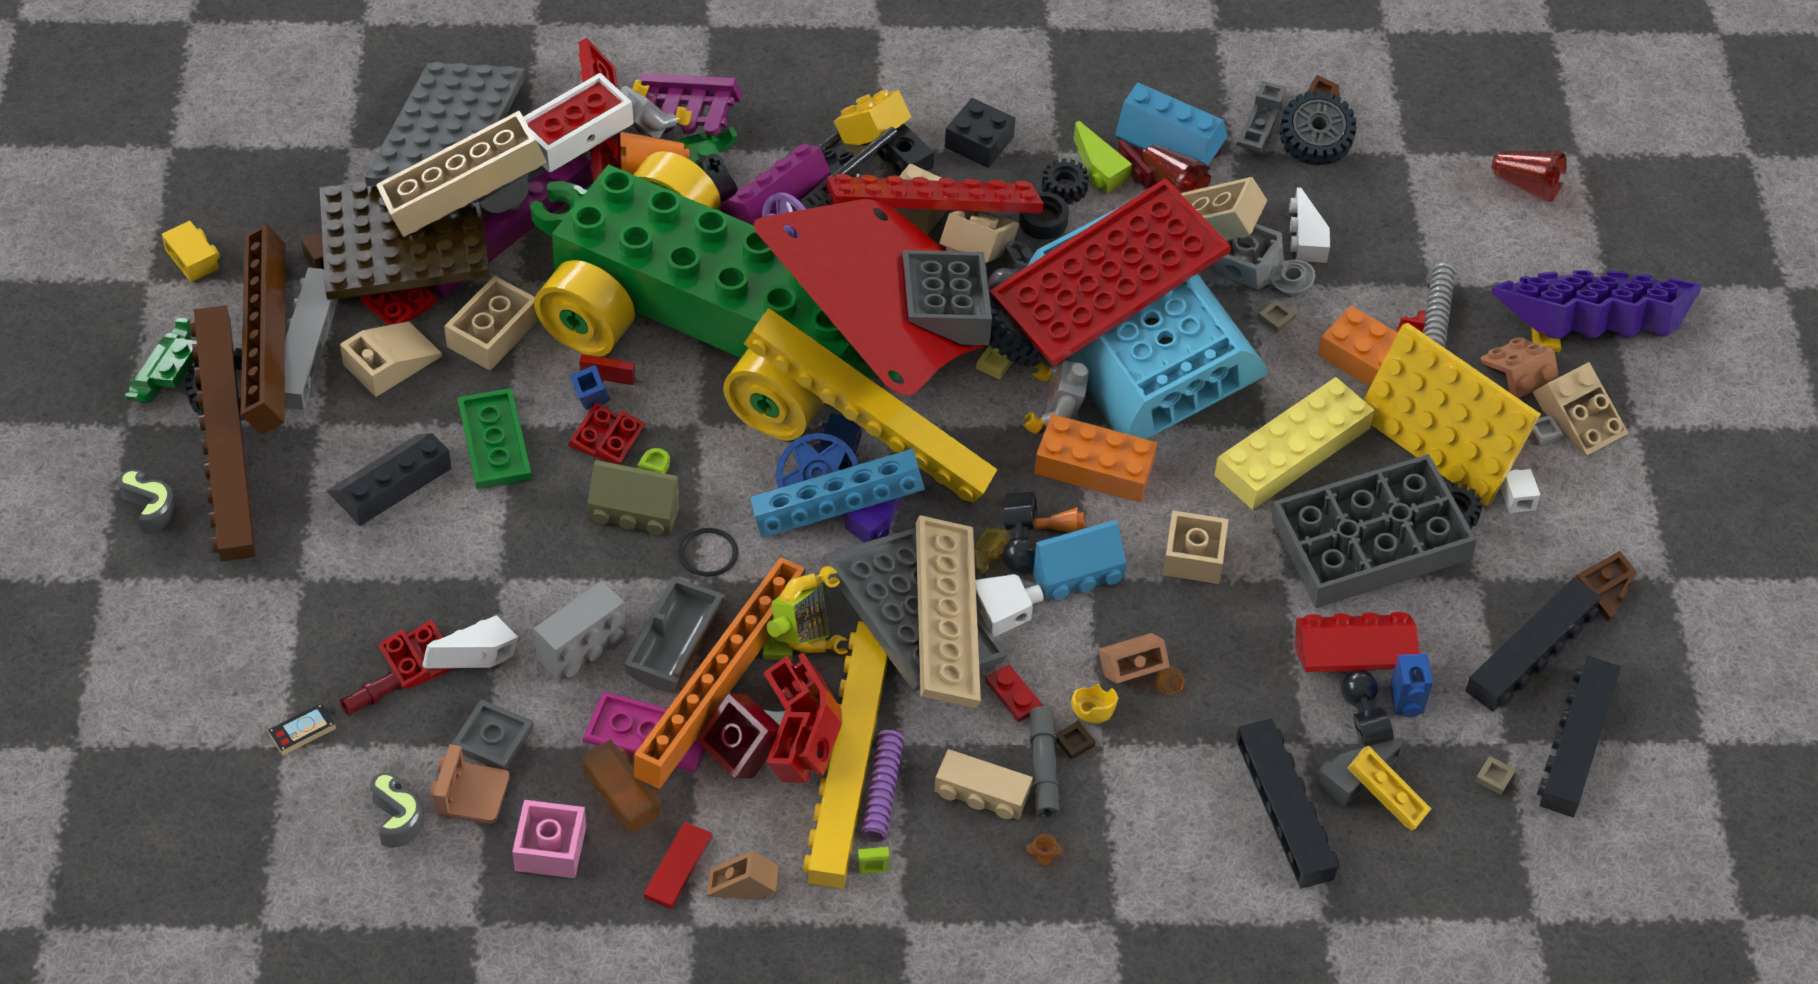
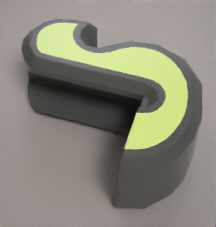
(150, 494)
(401, 805)

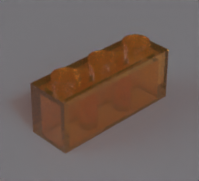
(615, 782)

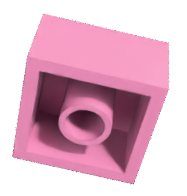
(549, 839)

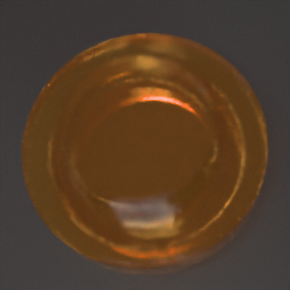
(1170, 681)

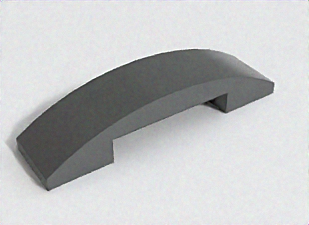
(1262, 117)

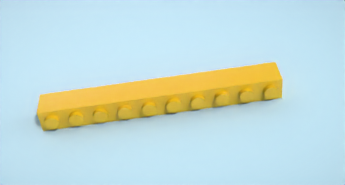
(870, 406)
(848, 762)

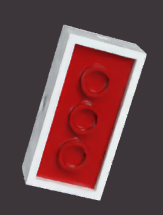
(579, 120)

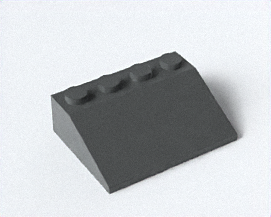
(949, 294)

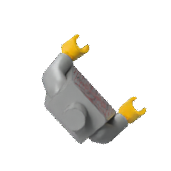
(648, 116)
(1064, 395)

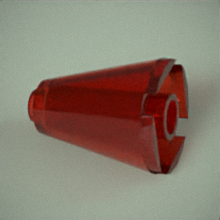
(1180, 170)
(1532, 171)

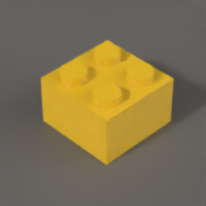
(872, 117)

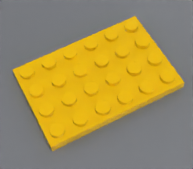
(1450, 411)

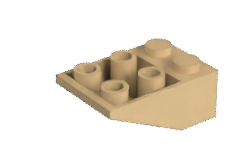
(387, 355)
(1582, 409)

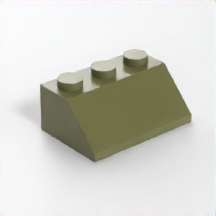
(633, 498)

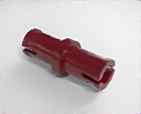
(370, 693)

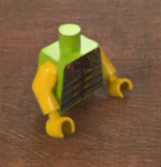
(801, 614)

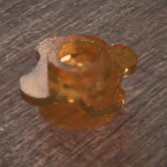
(1044, 841)

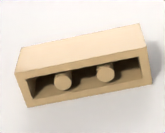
(983, 785)

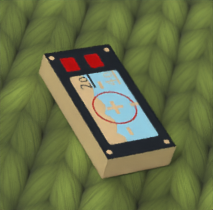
(301, 729)

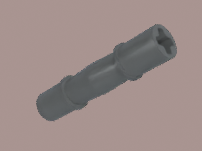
(1044, 762)

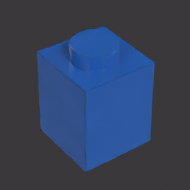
(590, 387)

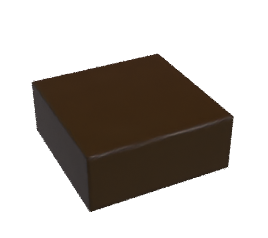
(1075, 740)

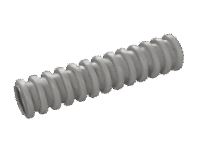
(1439, 303)

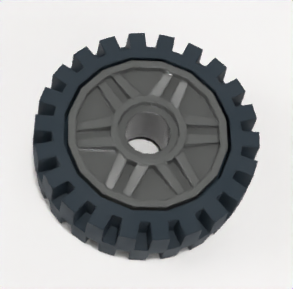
(1319, 111)
(1010, 339)

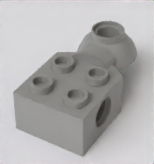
(1261, 262)

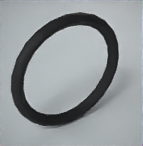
(708, 530)

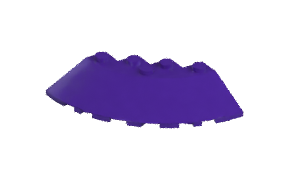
(1599, 303)

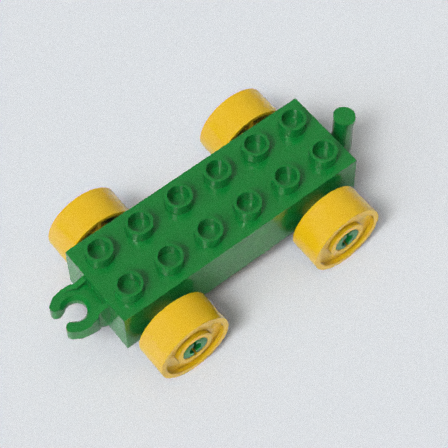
(671, 255)

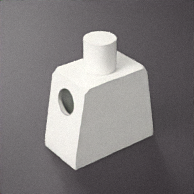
(1005, 602)

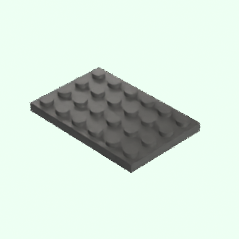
(883, 590)

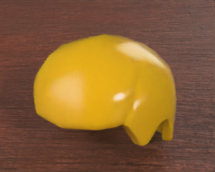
(1101, 701)

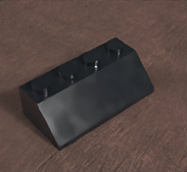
(392, 477)

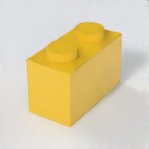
(191, 251)

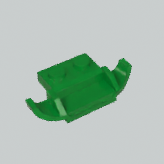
(703, 144)
(165, 365)

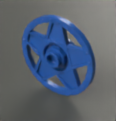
(810, 462)

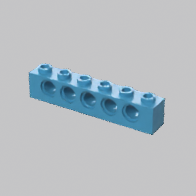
(837, 493)

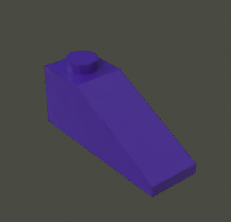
(872, 521)

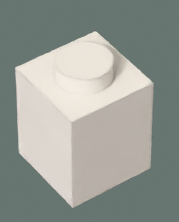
(1520, 491)

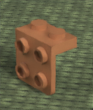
(1525, 365)
(468, 789)

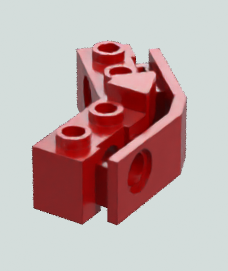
(806, 722)

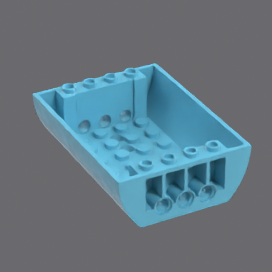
(1155, 385)

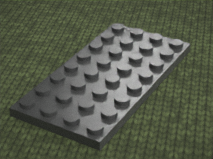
(444, 109)

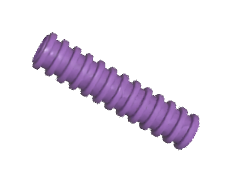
(882, 785)

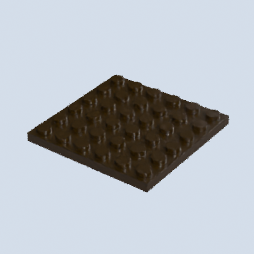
(371, 256)

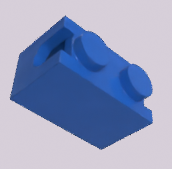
(1409, 689)

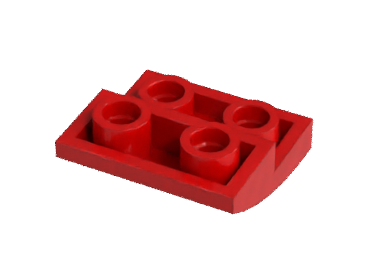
(400, 305)
(606, 434)
(407, 652)

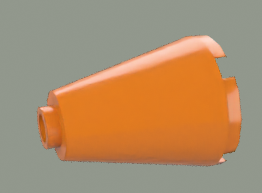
(637, 148)

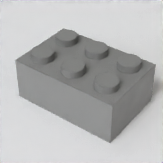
(580, 631)

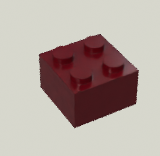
(739, 735)

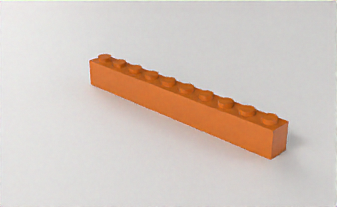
(712, 680)

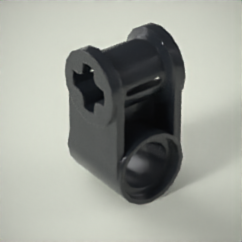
(719, 175)

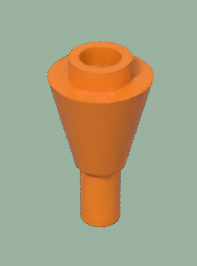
(1066, 521)

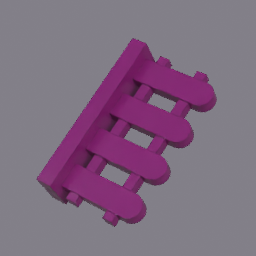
(696, 93)

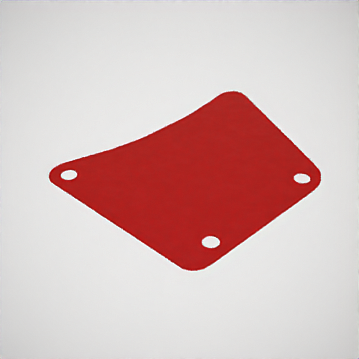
(857, 278)

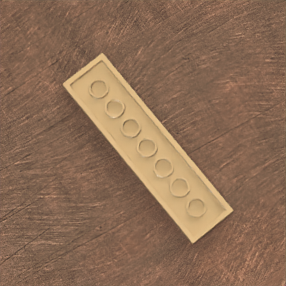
(947, 612)

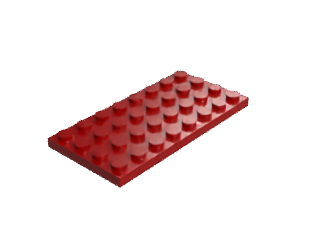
(1110, 271)

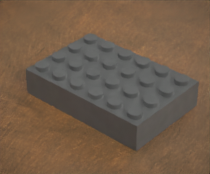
(1373, 530)

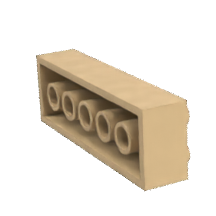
(461, 173)

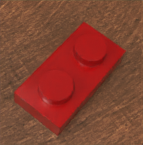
(1012, 692)

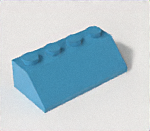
(1159, 119)

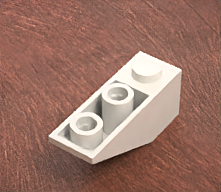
(1313, 233)
(477, 646)

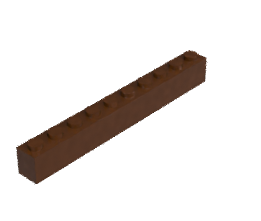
(263, 330)
(223, 434)

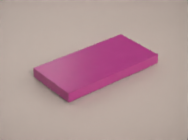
(629, 724)

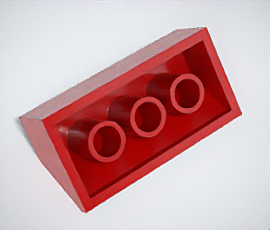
(1354, 641)

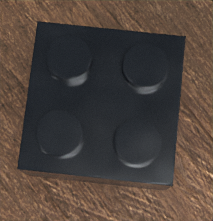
(979, 132)

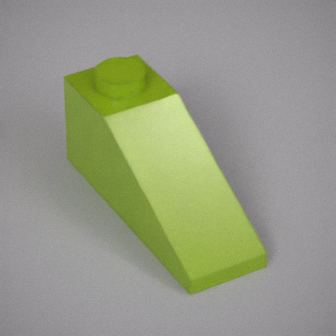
(1104, 165)

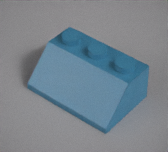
(1079, 561)

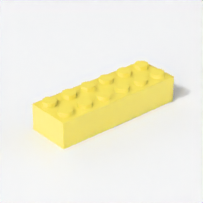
(1294, 443)

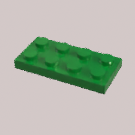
(494, 438)

